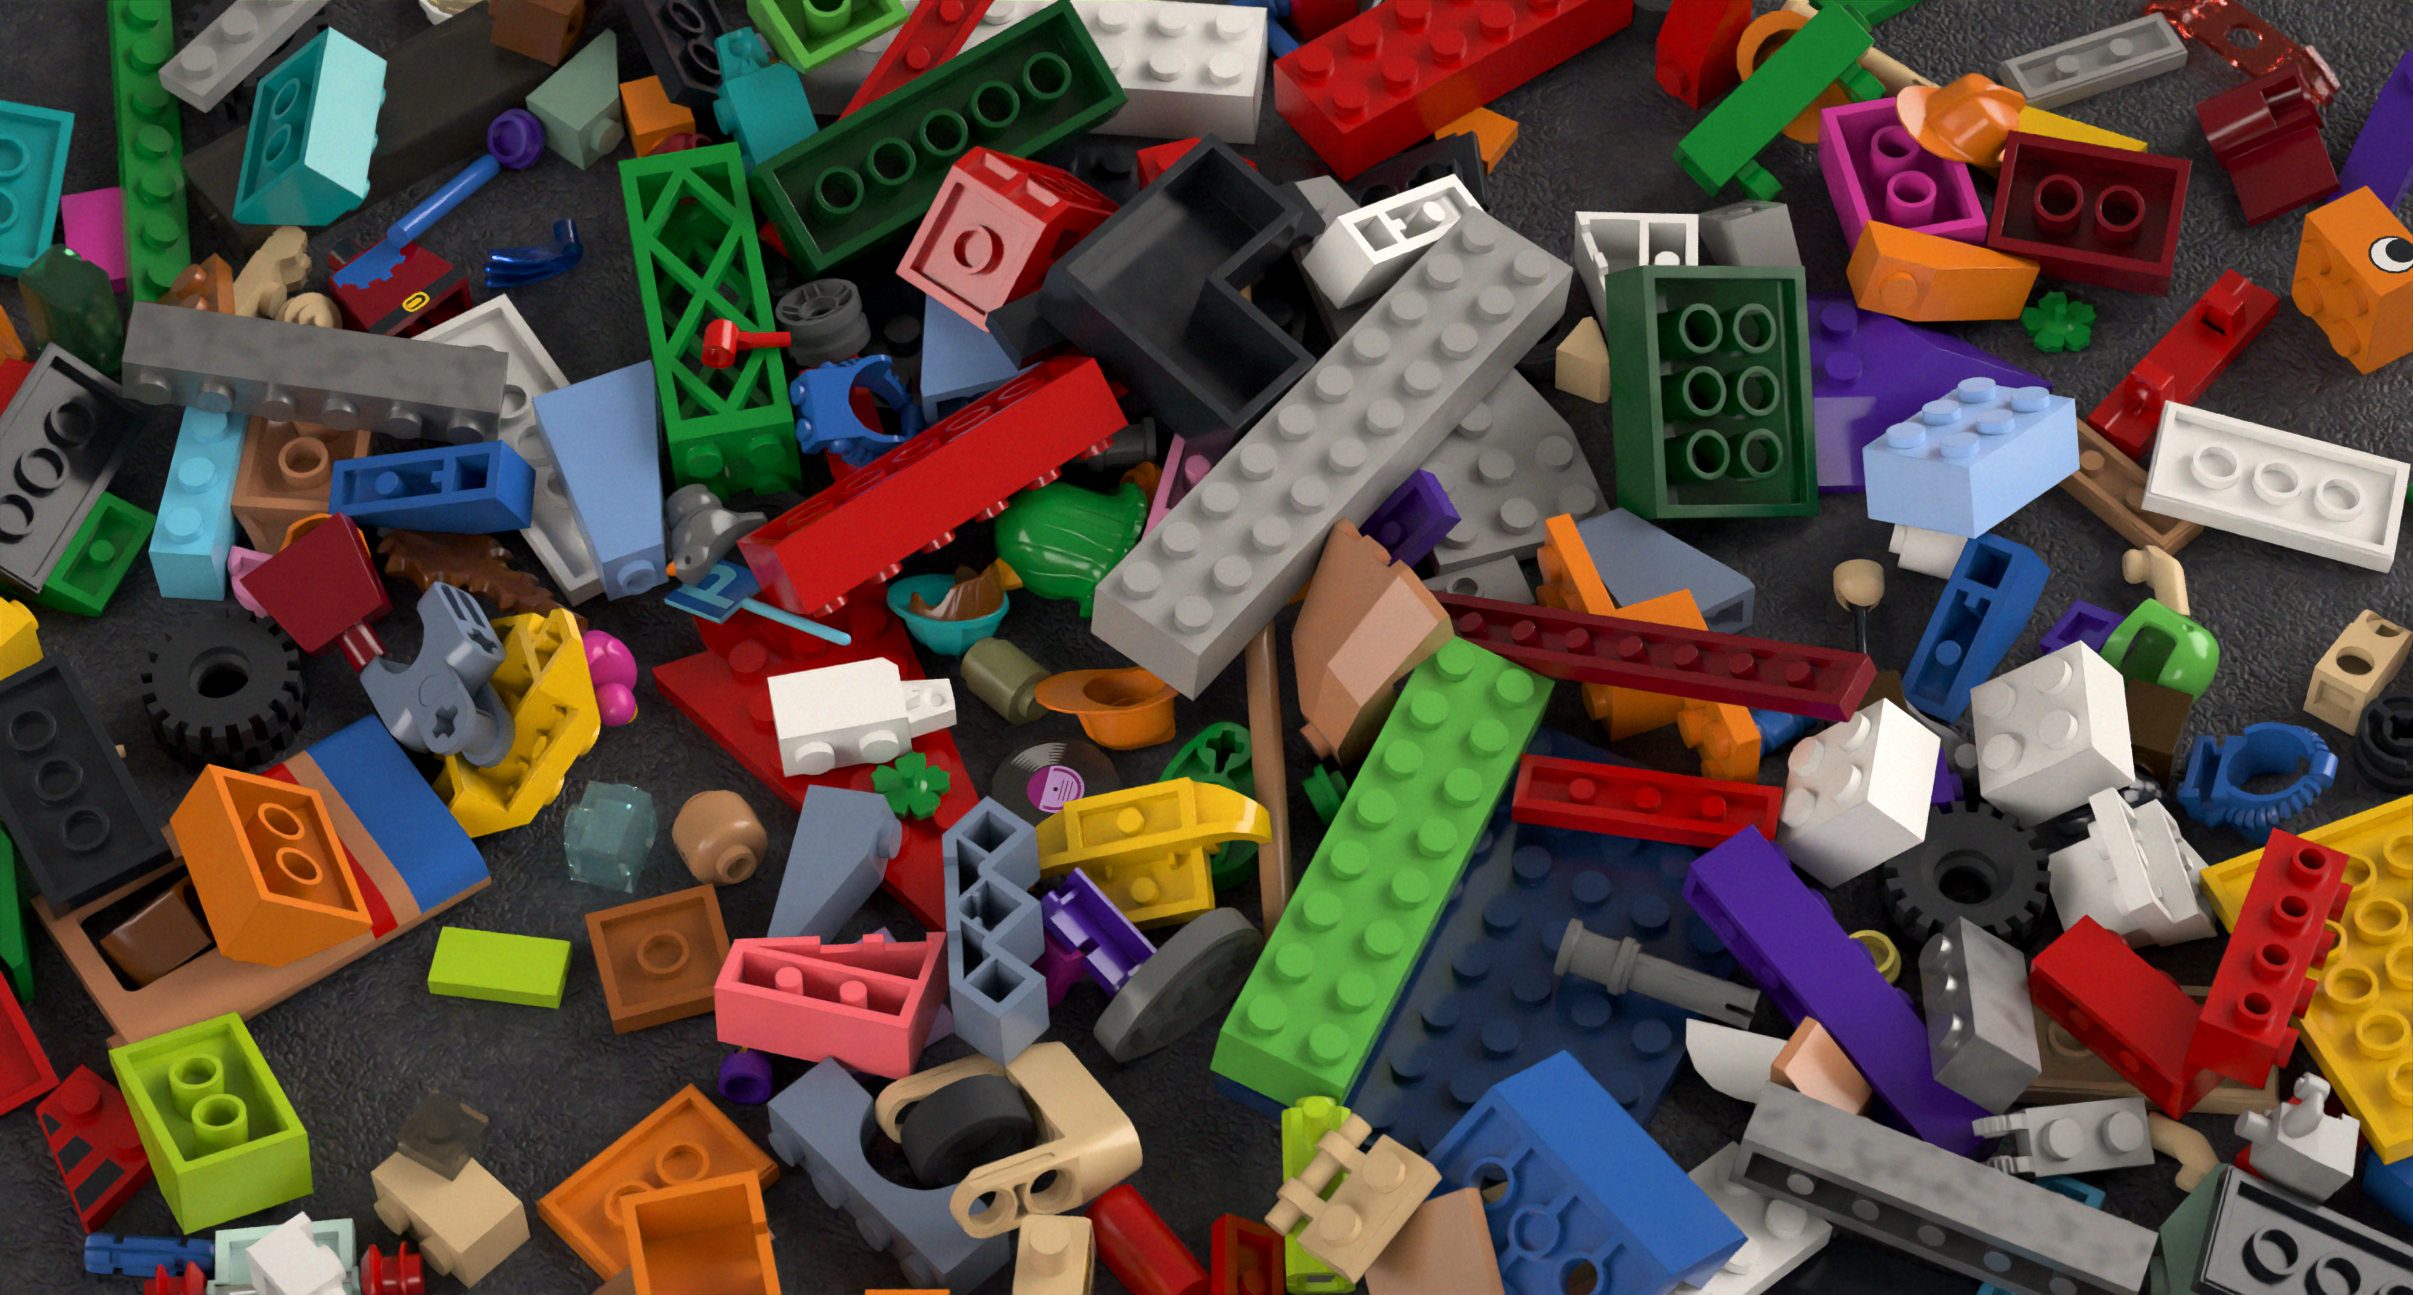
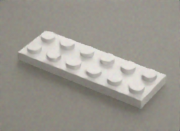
(529, 374)

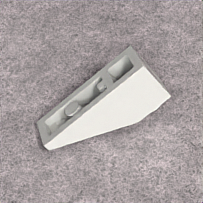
(1382, 241)

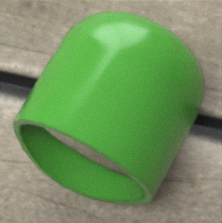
(2168, 653)

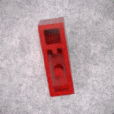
(1700, 48)

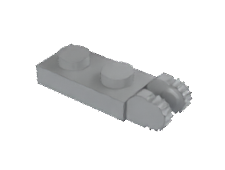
(2072, 1138)

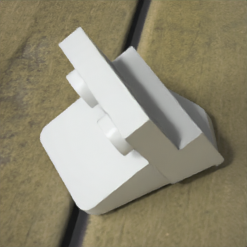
(2133, 876)

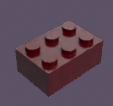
(2090, 211)

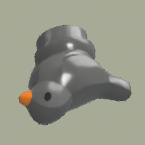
(702, 531)

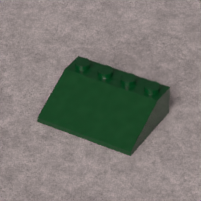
(1711, 393)

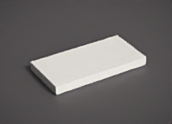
(2276, 486)

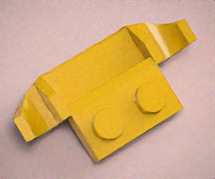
(1151, 845)

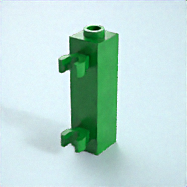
(1775, 98)

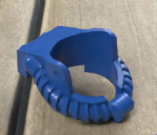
(828, 420)
(2216, 773)

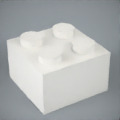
(2052, 734)
(1858, 793)

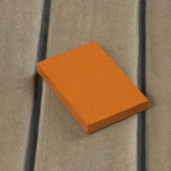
(670, 1147)

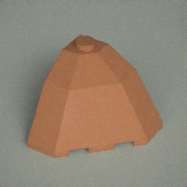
(1356, 639)

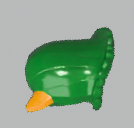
(1067, 539)

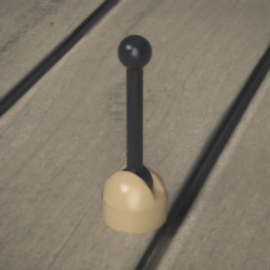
(1858, 589)

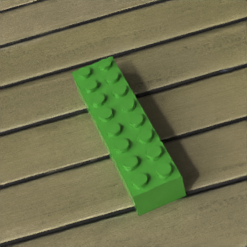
(1382, 876)

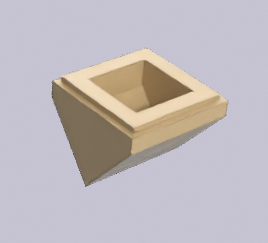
(1584, 363)

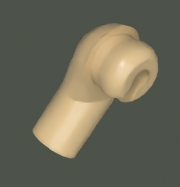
(2161, 573)
(2186, 1146)

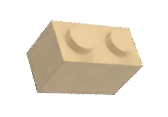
(459, 1223)

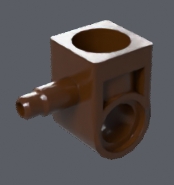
(160, 935)

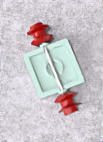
(377, 1276)

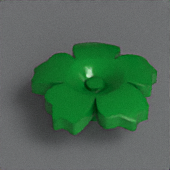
(2058, 325)
(911, 786)

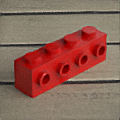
(2268, 959)

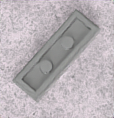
(2095, 63)

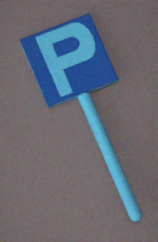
(733, 587)

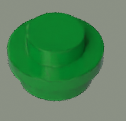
(1326, 793)

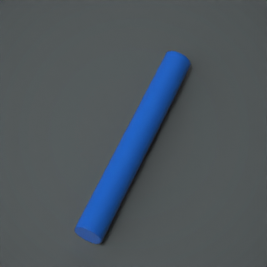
(443, 201)

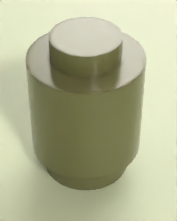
(1004, 679)

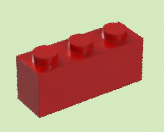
(2123, 1013)

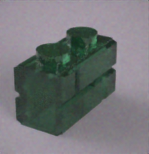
(74, 308)

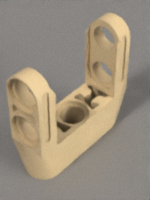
(1076, 1129)

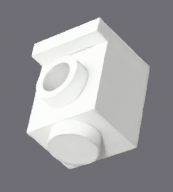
(292, 1264)

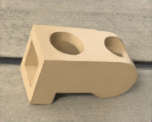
(2356, 670)

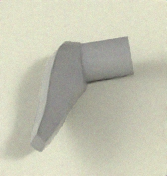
(1959, 755)

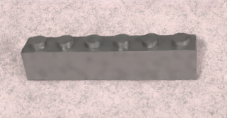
(313, 374)
(1935, 1201)

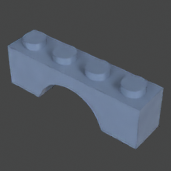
(828, 1128)

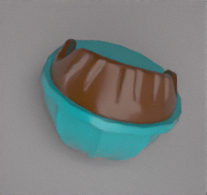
(951, 610)

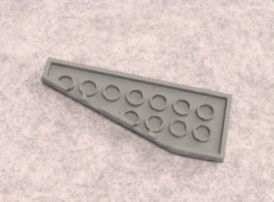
(1501, 464)

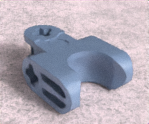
(447, 693)

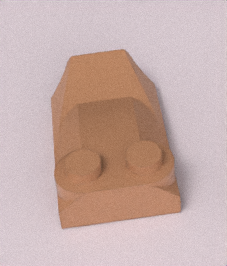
(289, 475)

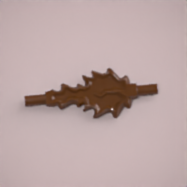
(465, 563)

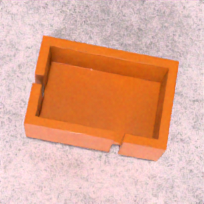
(701, 1238)

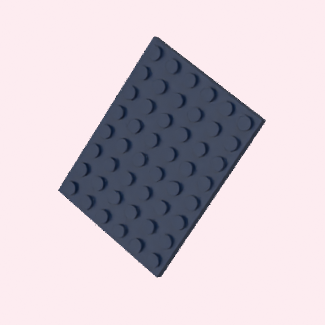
(1487, 985)

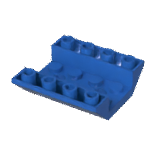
(1581, 1189)

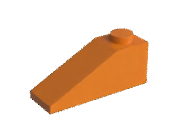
(1936, 277)

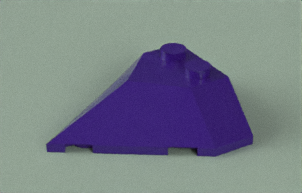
(1879, 373)

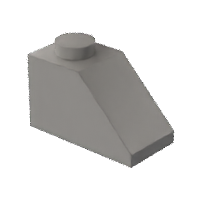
(1750, 234)

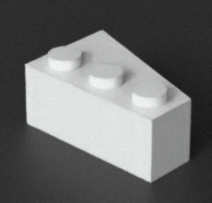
(1628, 240)

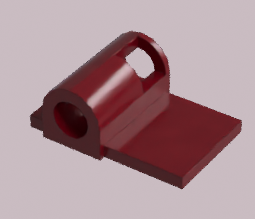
(2270, 143)

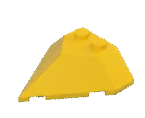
(555, 720)

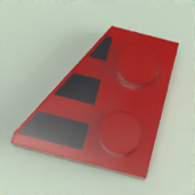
(94, 1145)

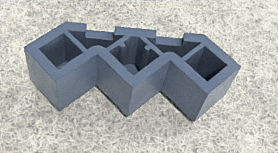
(994, 931)

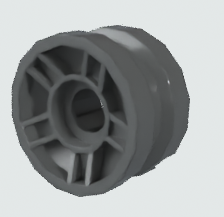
(823, 321)

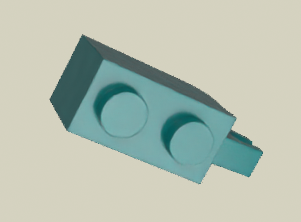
(759, 100)

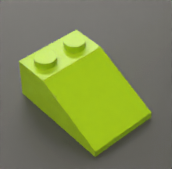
(213, 1122)

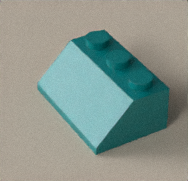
(312, 135)

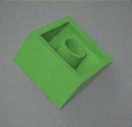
(819, 31)

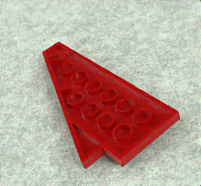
(731, 702)

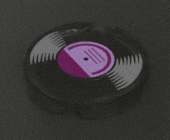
(1050, 772)

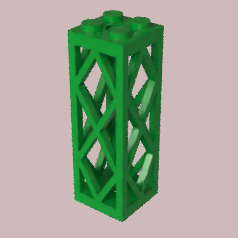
(732, 445)

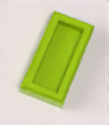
(500, 967)

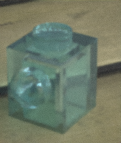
(610, 835)

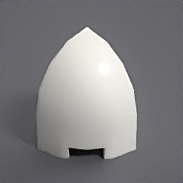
(1732, 1058)

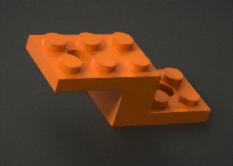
(1719, 731)

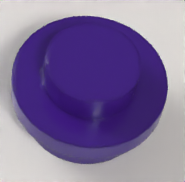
(516, 138)

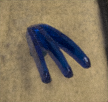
(536, 262)

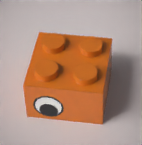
(2358, 279)

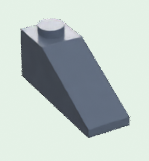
(834, 861)

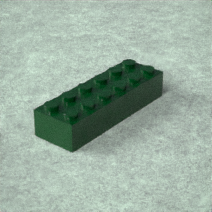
(887, 161)

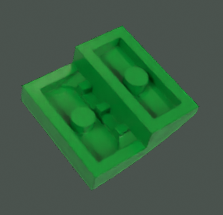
(97, 558)

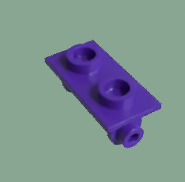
(1085, 917)

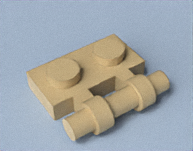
(1365, 1209)

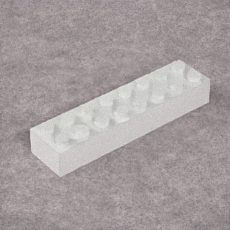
(1178, 63)

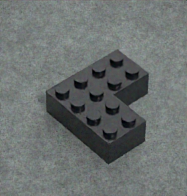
(1163, 301)

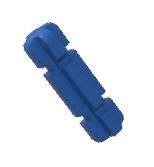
(142, 1254)

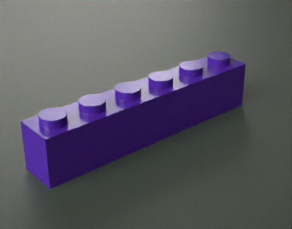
(1817, 971)

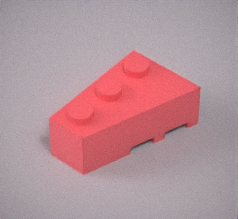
(844, 1001)

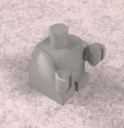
(2300, 1144)

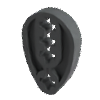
(1181, 984)

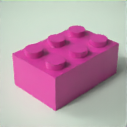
(1891, 179)

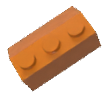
(267, 868)

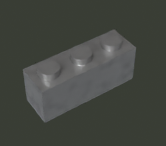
(1978, 1016)

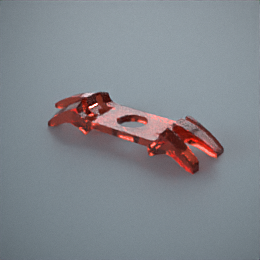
(2219, 17)

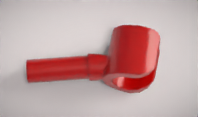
(724, 339)

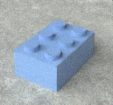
(1971, 458)

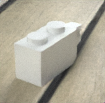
(854, 714)

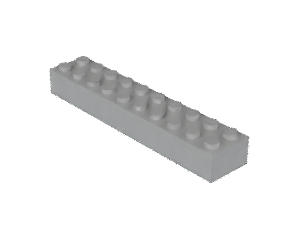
(1330, 452)

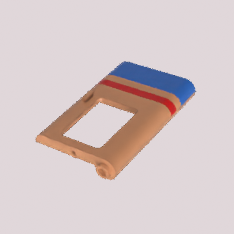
(401, 851)

